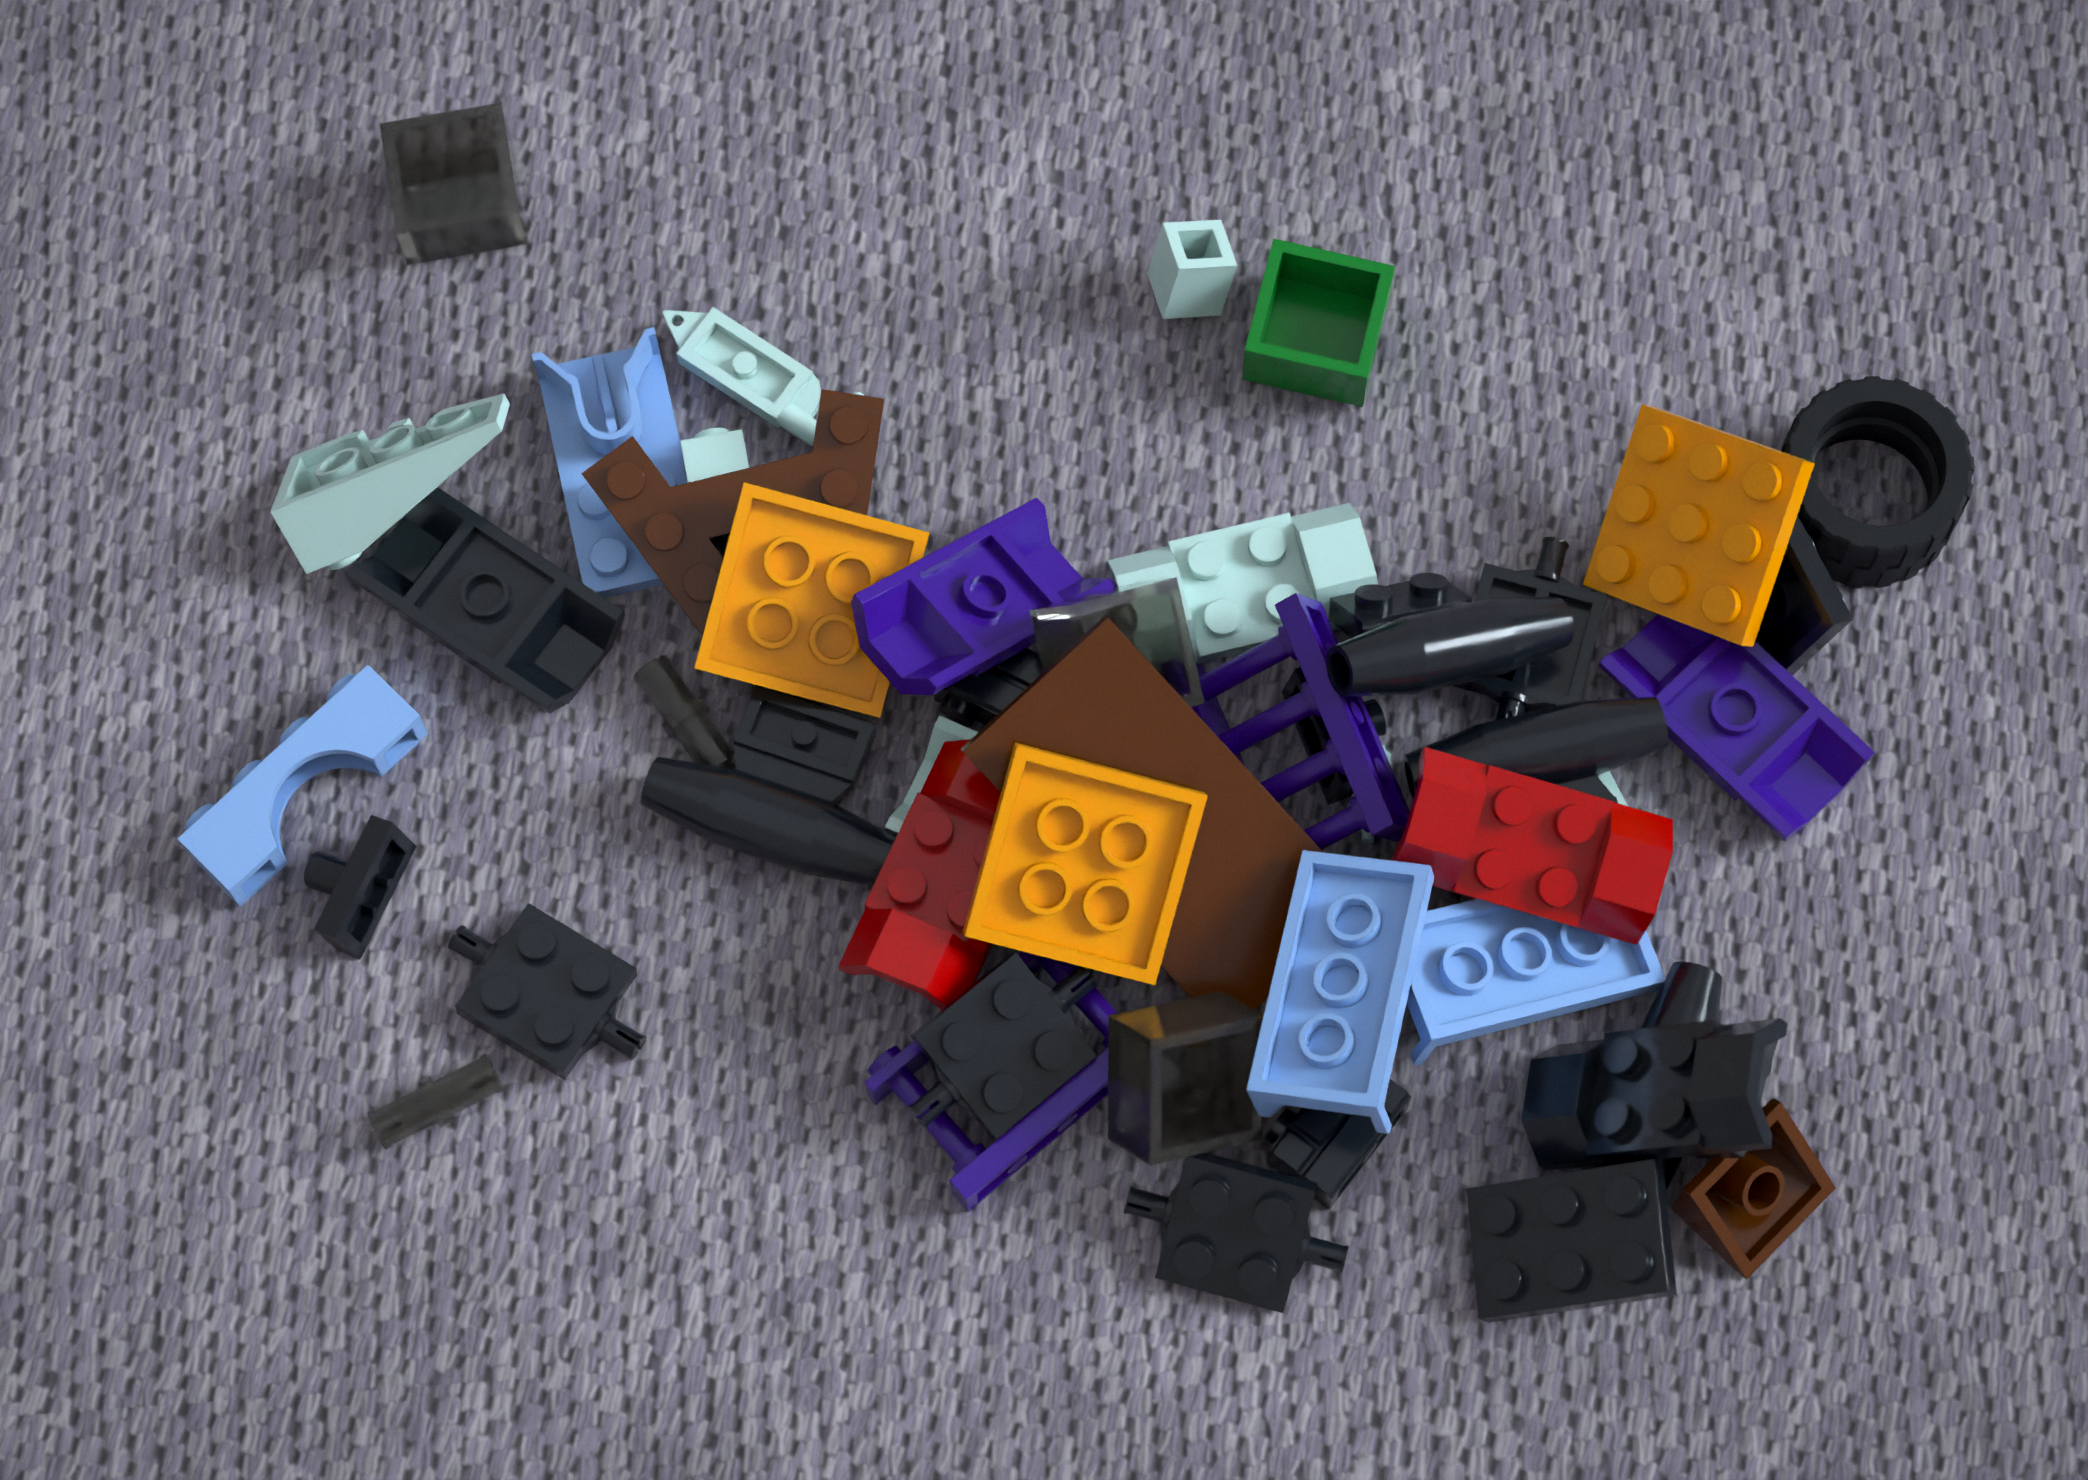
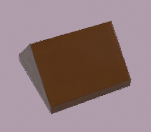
(1756, 1200)

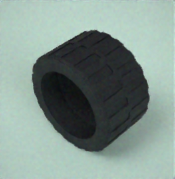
(1916, 428)

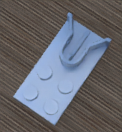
(590, 412)
(1505, 968)
(1340, 986)

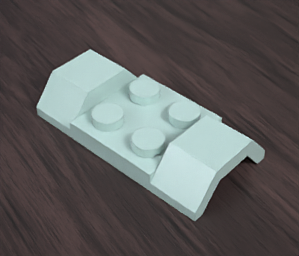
(1242, 570)

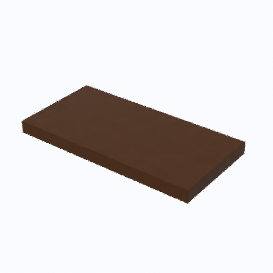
(1120, 713)

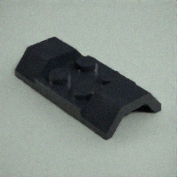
(491, 600)
(1650, 1094)

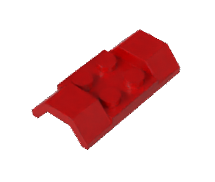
(1537, 846)
(927, 885)

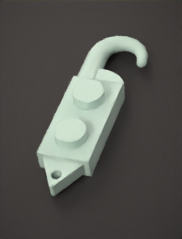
(747, 369)

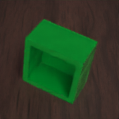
(1318, 322)

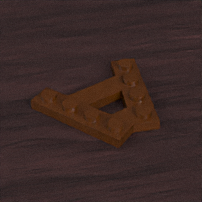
(676, 522)

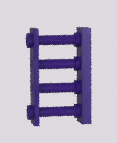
(1353, 740)
(982, 1169)

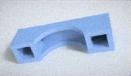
(357, 728)

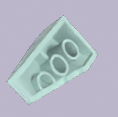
(357, 488)

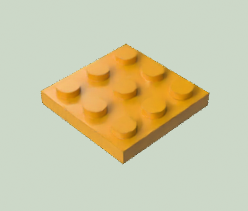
(1698, 525)
(787, 595)
(1084, 864)

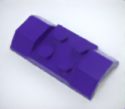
(966, 603)
(1742, 720)

